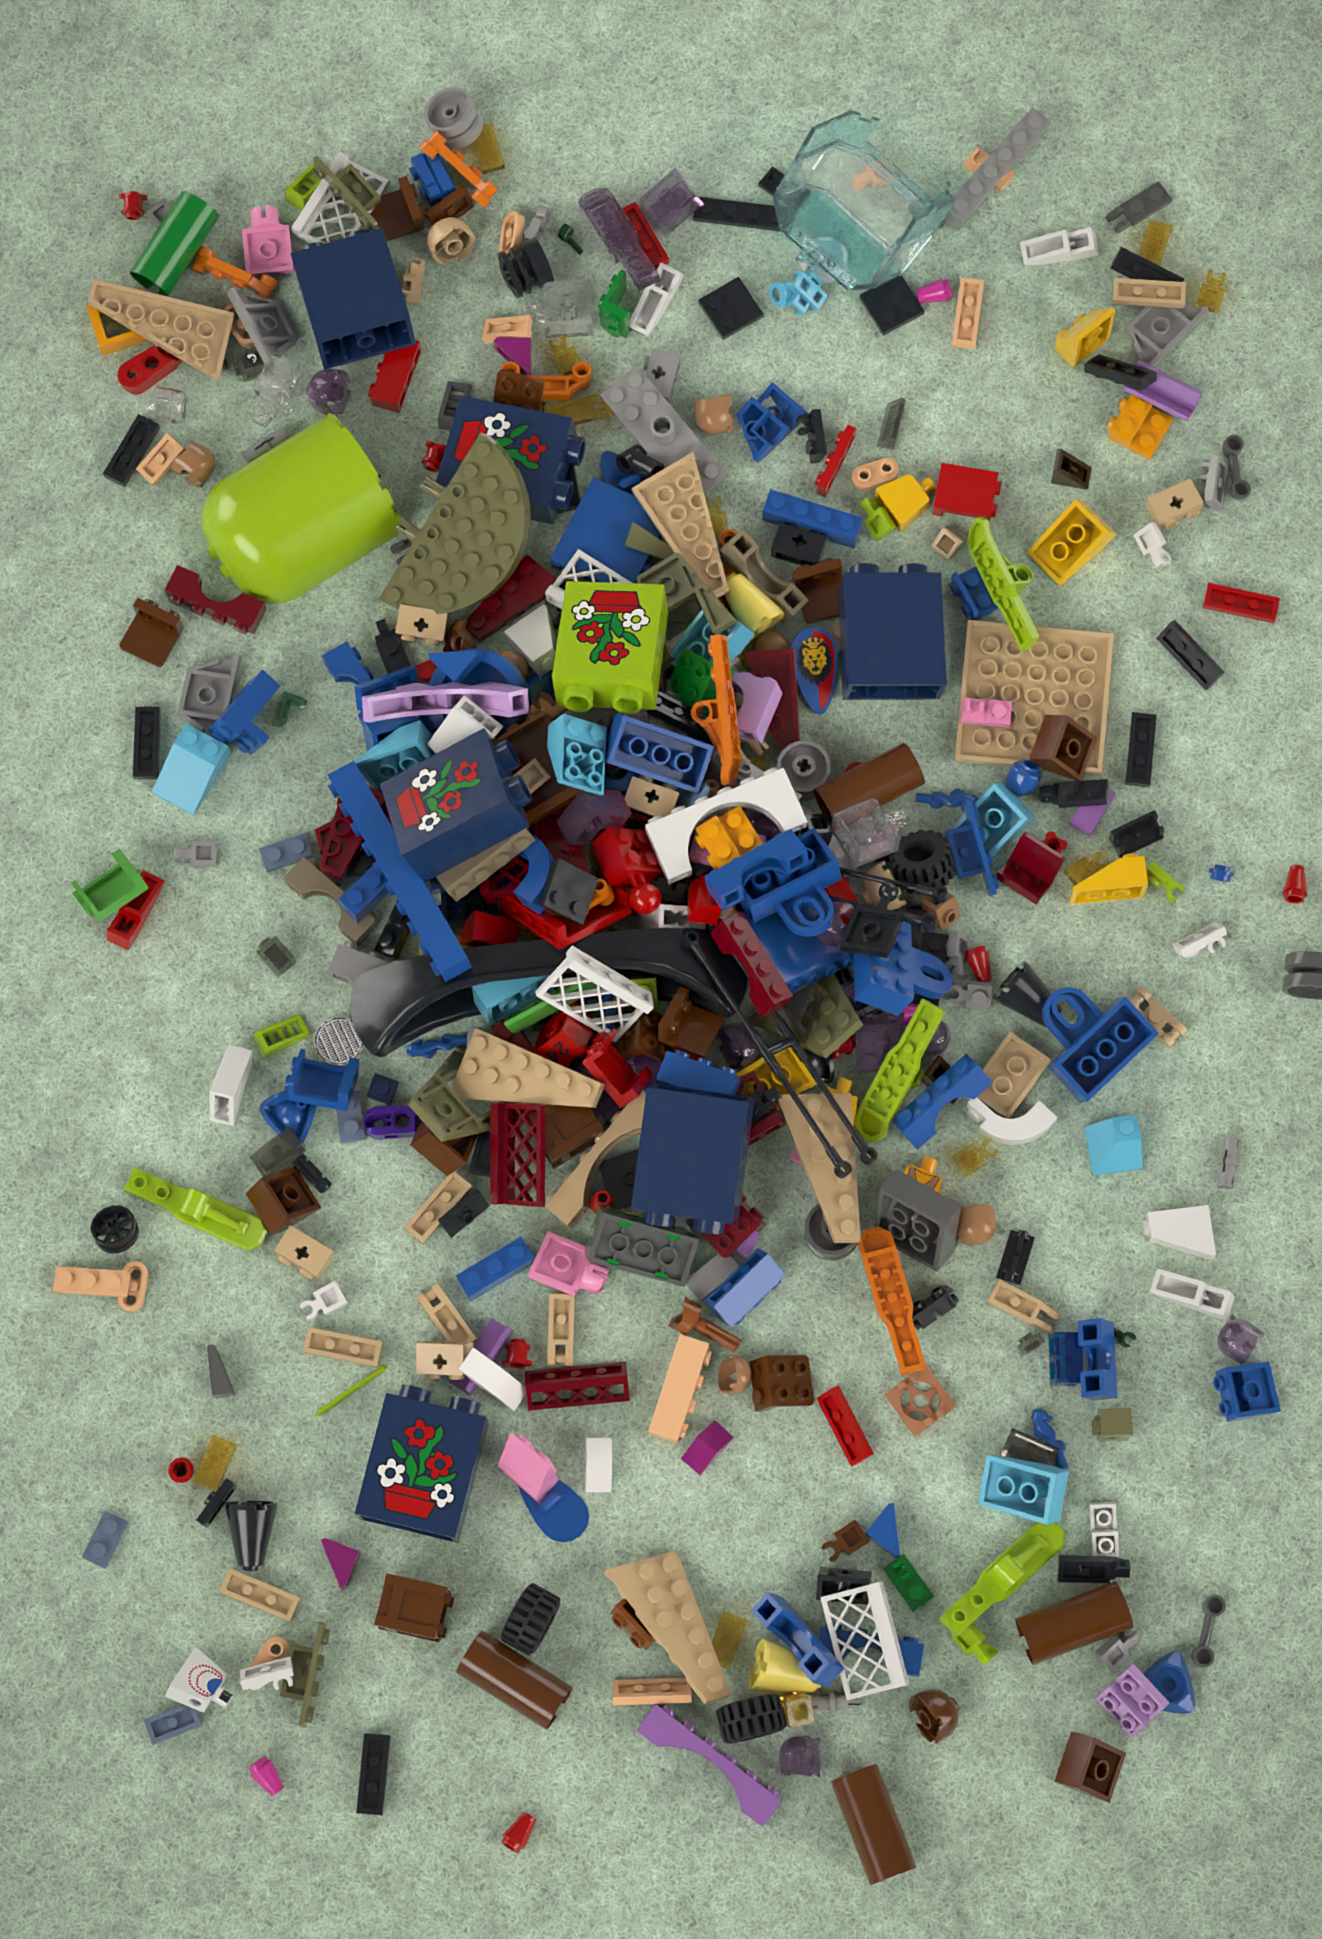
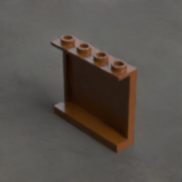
(529, 743)

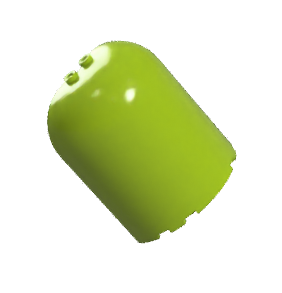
(298, 514)

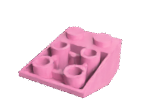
(528, 1468)

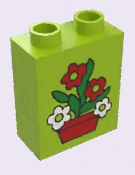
(610, 646)

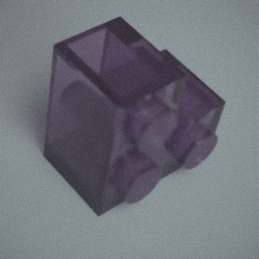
(591, 813)

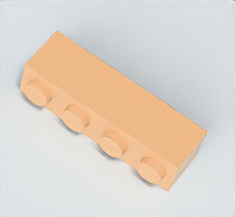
(679, 1388)

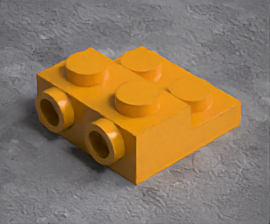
(1139, 426)
(727, 837)

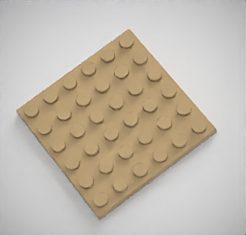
(1057, 676)

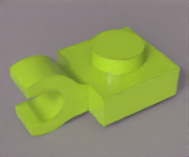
(878, 521)
(1160, 878)
(972, 1641)

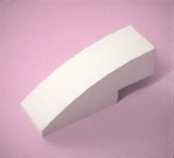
(1060, 247)
(655, 300)
(1192, 1294)
(493, 1379)

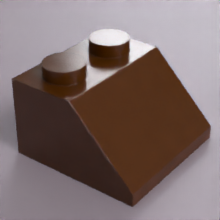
(1063, 747)
(444, 1155)
(282, 1199)
(1090, 1766)

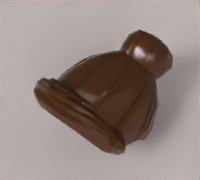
(459, 637)

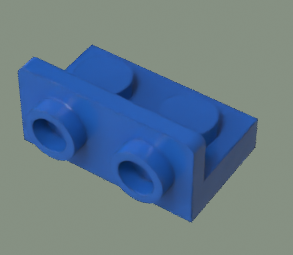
(973, 593)

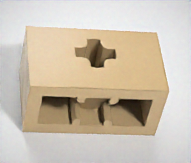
(1181, 494)
(410, 616)
(644, 785)
(296, 1241)
(431, 1355)

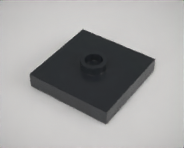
(620, 1177)

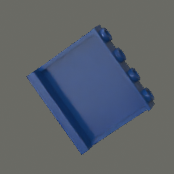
(601, 531)
(798, 957)

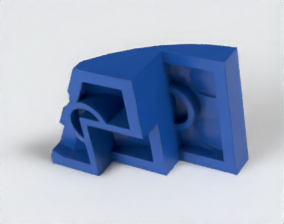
(762, 428)

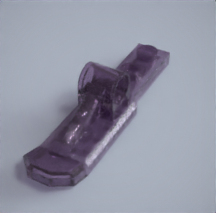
(618, 235)

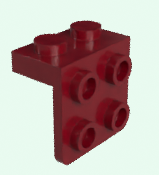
(1031, 868)
(737, 1233)

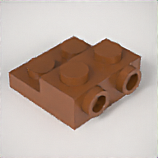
(625, 1617)

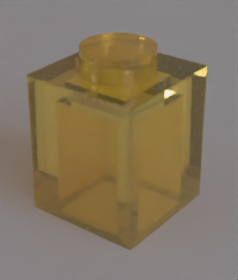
(797, 1708)

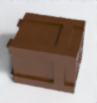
(569, 1131)
(413, 1608)

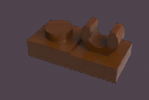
(451, 206)

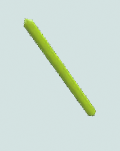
(351, 1390)

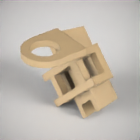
(412, 280)

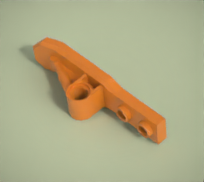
(722, 720)
(891, 1296)

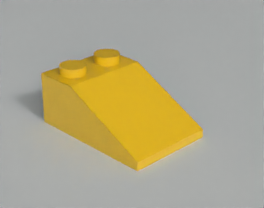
(1085, 335)
(1071, 542)
(1119, 880)
(792, 1069)

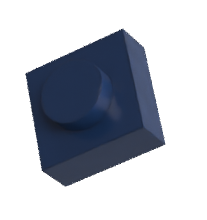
(382, 1089)

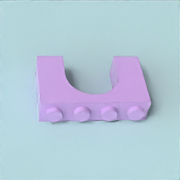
(758, 706)

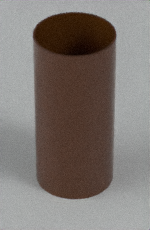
(879, 778)
(1074, 1622)
(513, 1679)
(873, 1824)

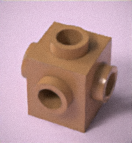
(945, 913)

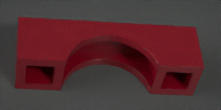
(242, 612)
(767, 986)

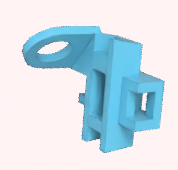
(792, 291)

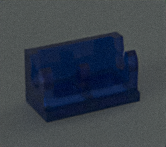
(1065, 1359)

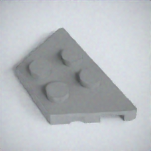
(265, 323)
(1160, 329)
(208, 692)

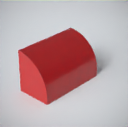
(701, 905)
(487, 929)

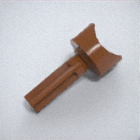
(691, 1319)

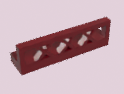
(576, 1380)

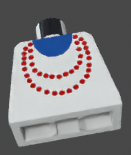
(199, 1683)

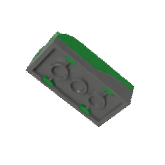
(641, 1248)

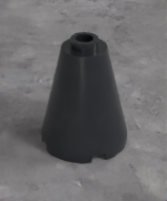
(1024, 993)
(250, 1531)

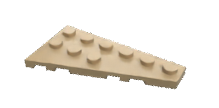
(180, 327)
(681, 515)
(510, 1073)
(835, 1195)
(670, 1613)

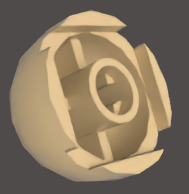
(452, 236)
(871, 888)

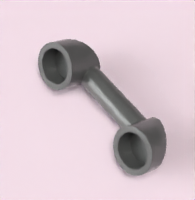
(1231, 448)
(1211, 1607)

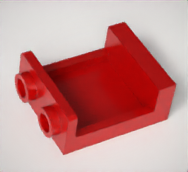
(966, 491)
(613, 1071)

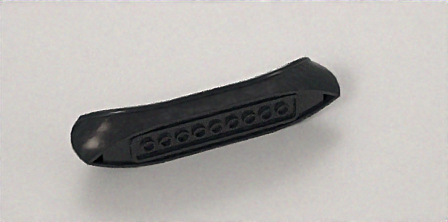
(409, 1000)

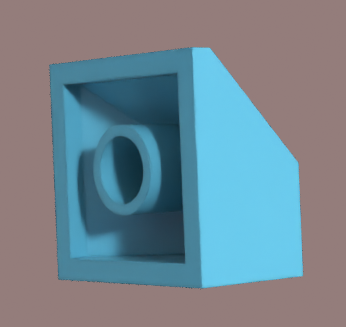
(1114, 1145)

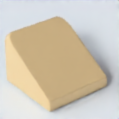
(947, 542)

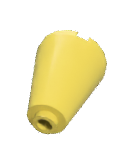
(751, 605)
(778, 1670)

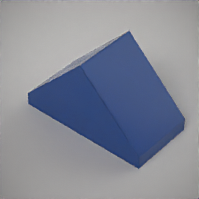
(457, 664)
(884, 1531)

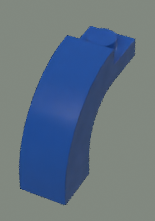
(532, 886)

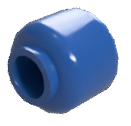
(1023, 777)

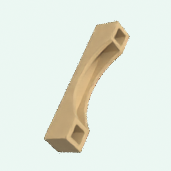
(572, 1198)

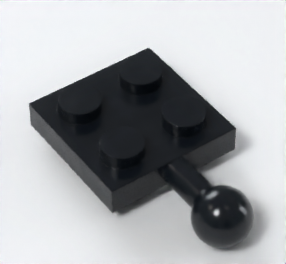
(874, 929)

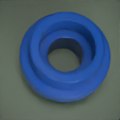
(1221, 873)

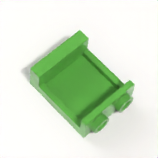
(111, 889)

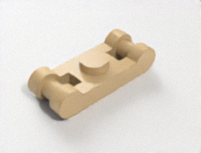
(1158, 1017)

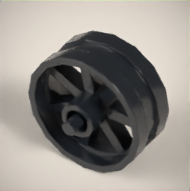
(115, 1230)

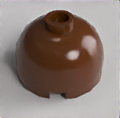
(936, 1712)

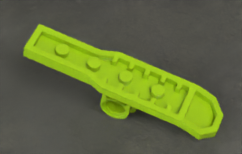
(1003, 582)
(898, 1073)
(200, 1210)
(1005, 1574)

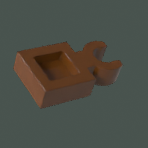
(849, 1539)

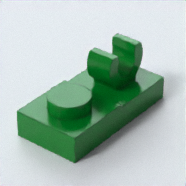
(908, 1582)

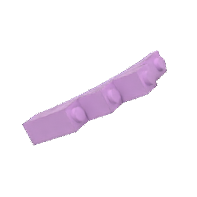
(440, 699)

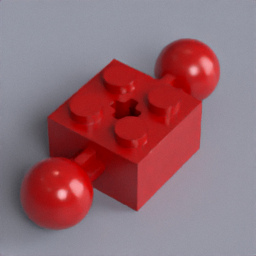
(630, 862)

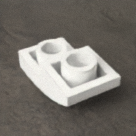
(598, 1464)
(1104, 1529)

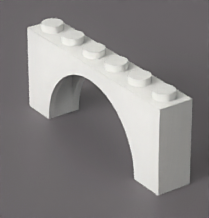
(768, 795)

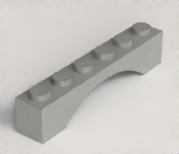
(995, 167)

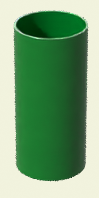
(174, 243)

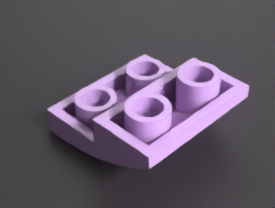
(1132, 1700)

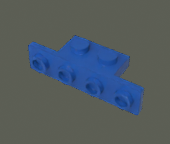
(969, 850)

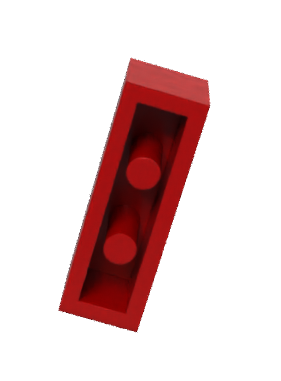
(394, 377)

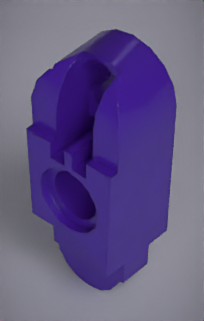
(390, 1116)

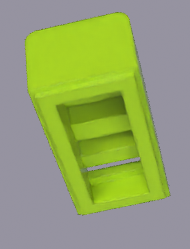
(297, 196)
(275, 1047)

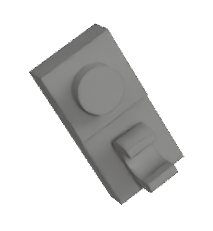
(1215, 482)

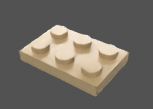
(1014, 1072)

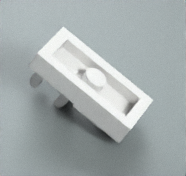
(1205, 937)
(259, 1675)

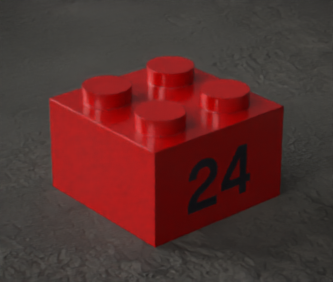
(563, 1038)

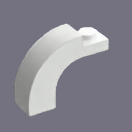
(1012, 1131)

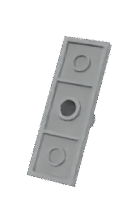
(645, 412)

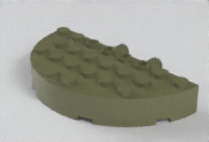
(468, 539)

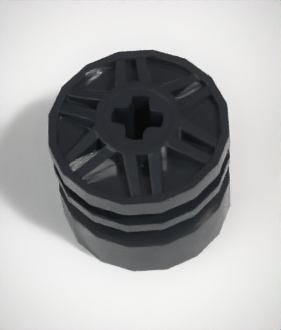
(524, 268)

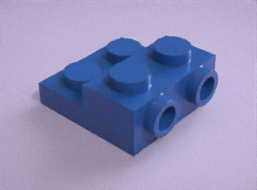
(1246, 1391)

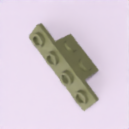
(353, 189)
(305, 1667)

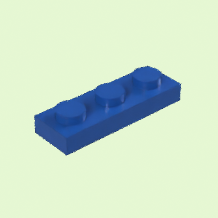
(385, 683)

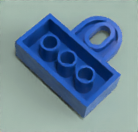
(787, 894)
(893, 980)
(1096, 1043)

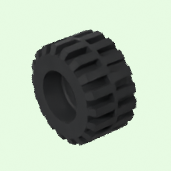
(923, 859)
(530, 1619)
(751, 1718)

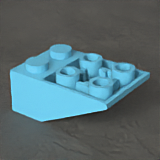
(578, 753)

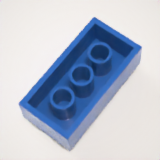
(657, 753)

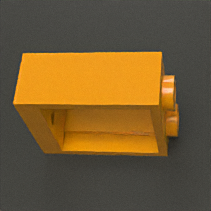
(114, 343)

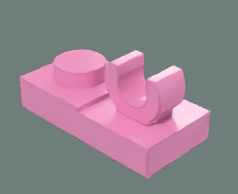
(986, 712)

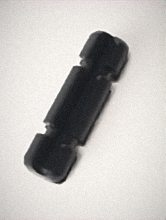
(312, 1173)

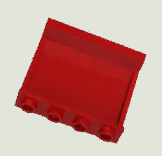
(561, 931)

